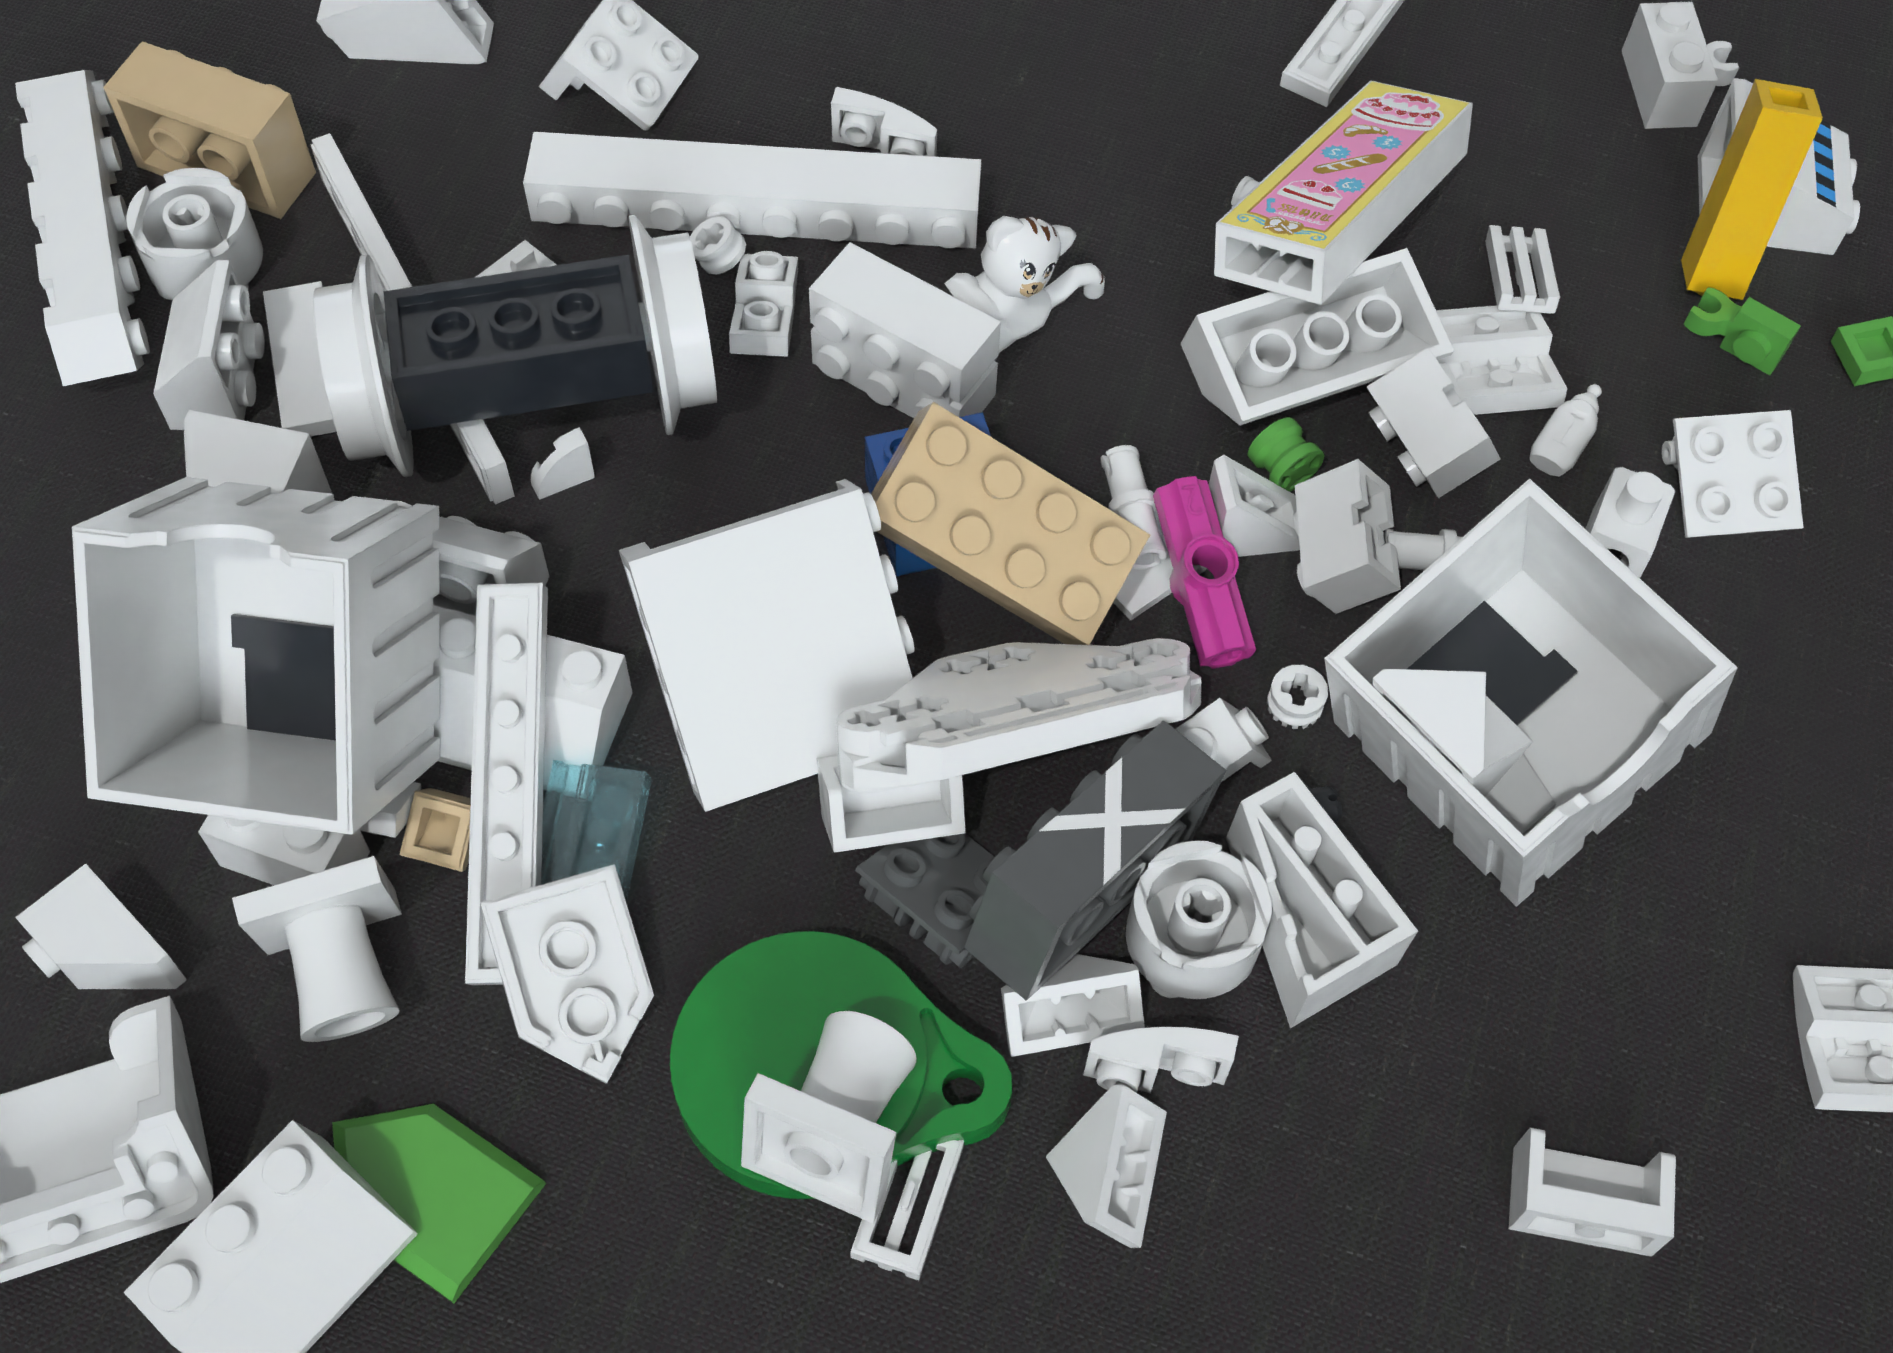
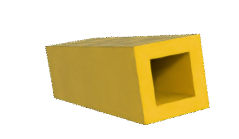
(1751, 187)

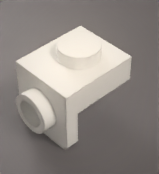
(1228, 736)

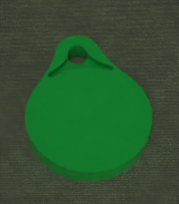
(766, 1017)

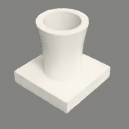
(332, 957)
(827, 1133)

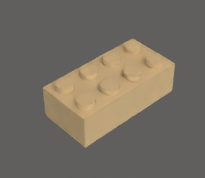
(1005, 526)

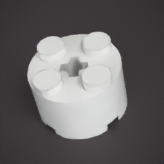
(190, 226)
(1228, 928)

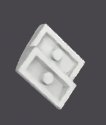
(1501, 360)
(1846, 1036)

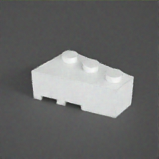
(1329, 911)

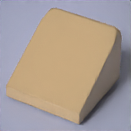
(438, 829)

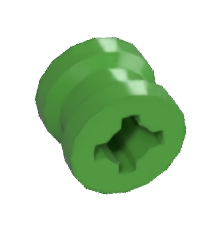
(1285, 454)

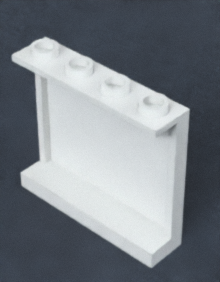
(770, 638)

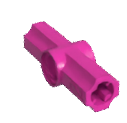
(1211, 605)

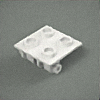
(1736, 473)

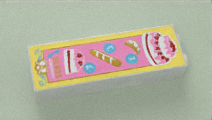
(1342, 191)

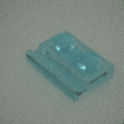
(592, 820)

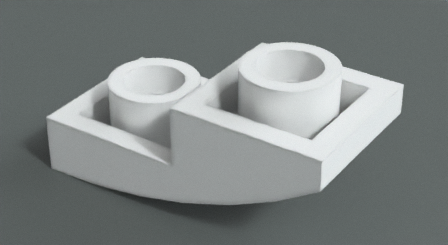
(880, 125)
(764, 304)
(1136, 1054)

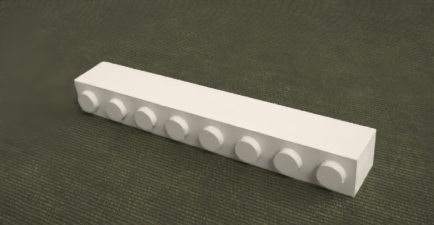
(755, 188)

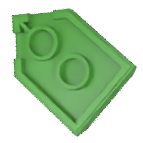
(444, 1184)

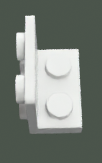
(624, 60)

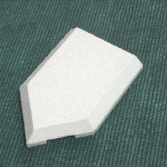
(571, 968)

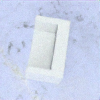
(888, 816)
(1592, 1197)

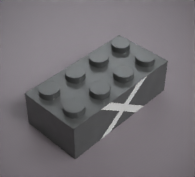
(1089, 857)

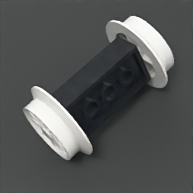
(511, 344)

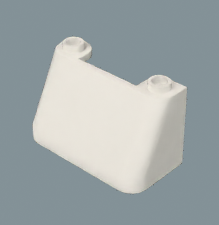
(103, 1149)

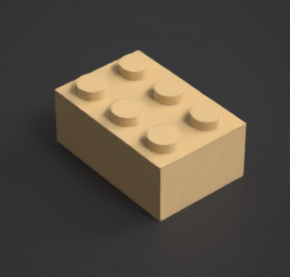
(209, 118)

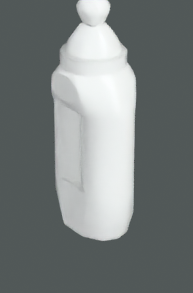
(1566, 433)

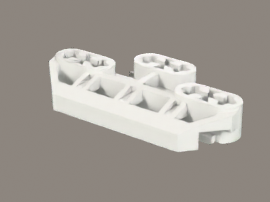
(1011, 707)

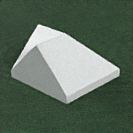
(1457, 720)

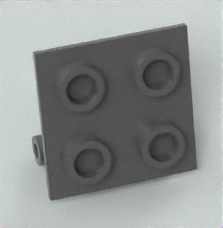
(934, 885)

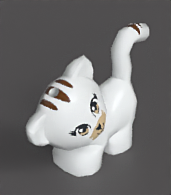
(1016, 269)

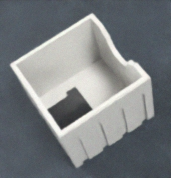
(258, 652)
(1569, 653)

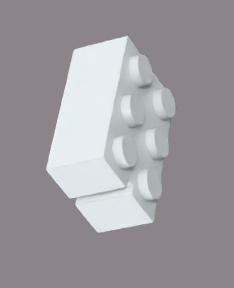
(901, 337)

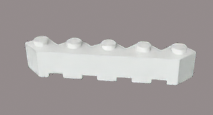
(80, 228)

